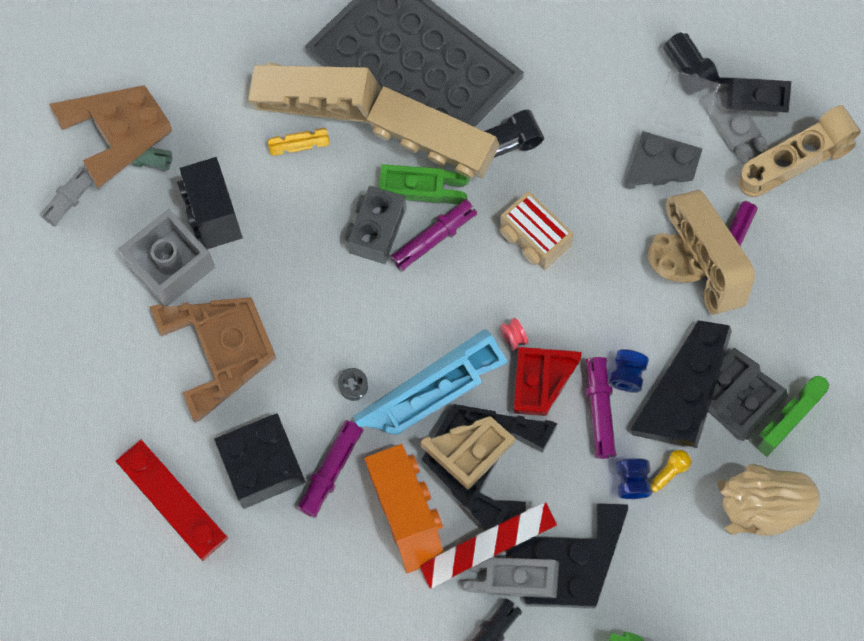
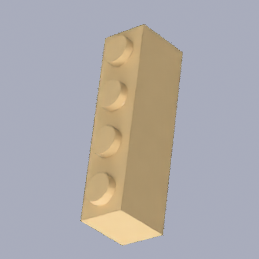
(432, 132)

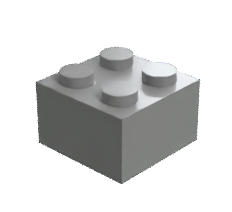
(167, 257)

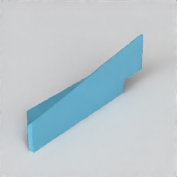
(434, 385)

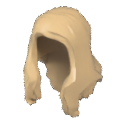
(768, 500)

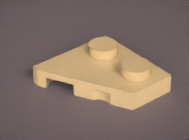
(469, 449)

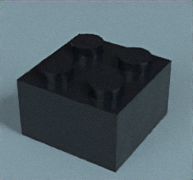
(208, 203)
(259, 461)

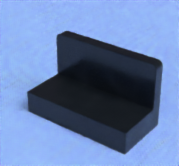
(757, 94)

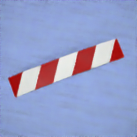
(488, 544)

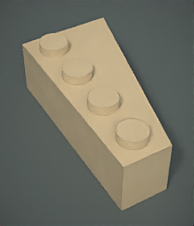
(314, 91)

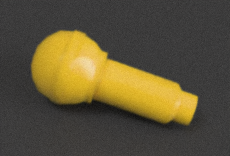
(678, 462)

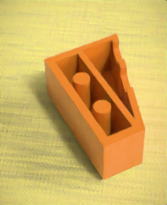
(406, 506)

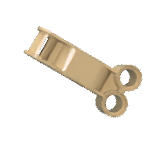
(831, 136)

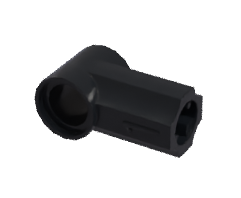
(688, 58)
(518, 132)

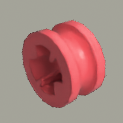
(514, 334)

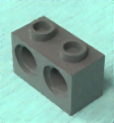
(383, 226)

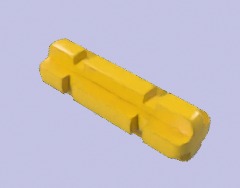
(298, 141)

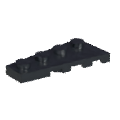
(686, 390)

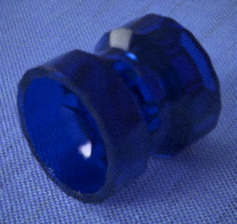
(629, 371)
(633, 478)

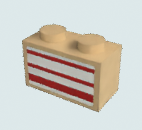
(535, 231)

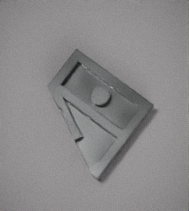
(662, 161)

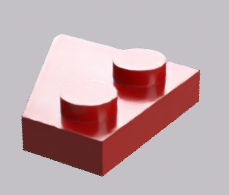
(541, 378)

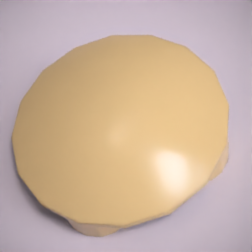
(673, 259)

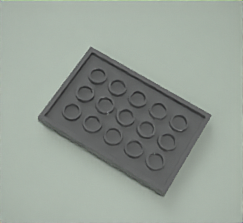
(418, 54)

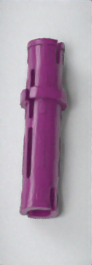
(443, 227)
(599, 395)
(323, 481)

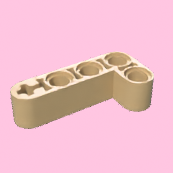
(715, 250)

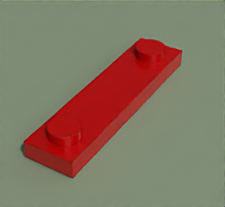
(172, 500)

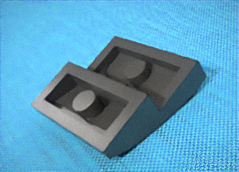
(744, 395)

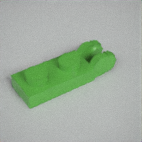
(422, 183)
(793, 413)

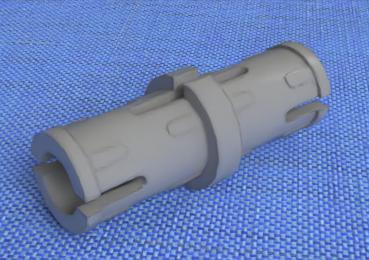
(67, 197)

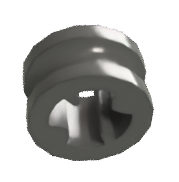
(359, 376)

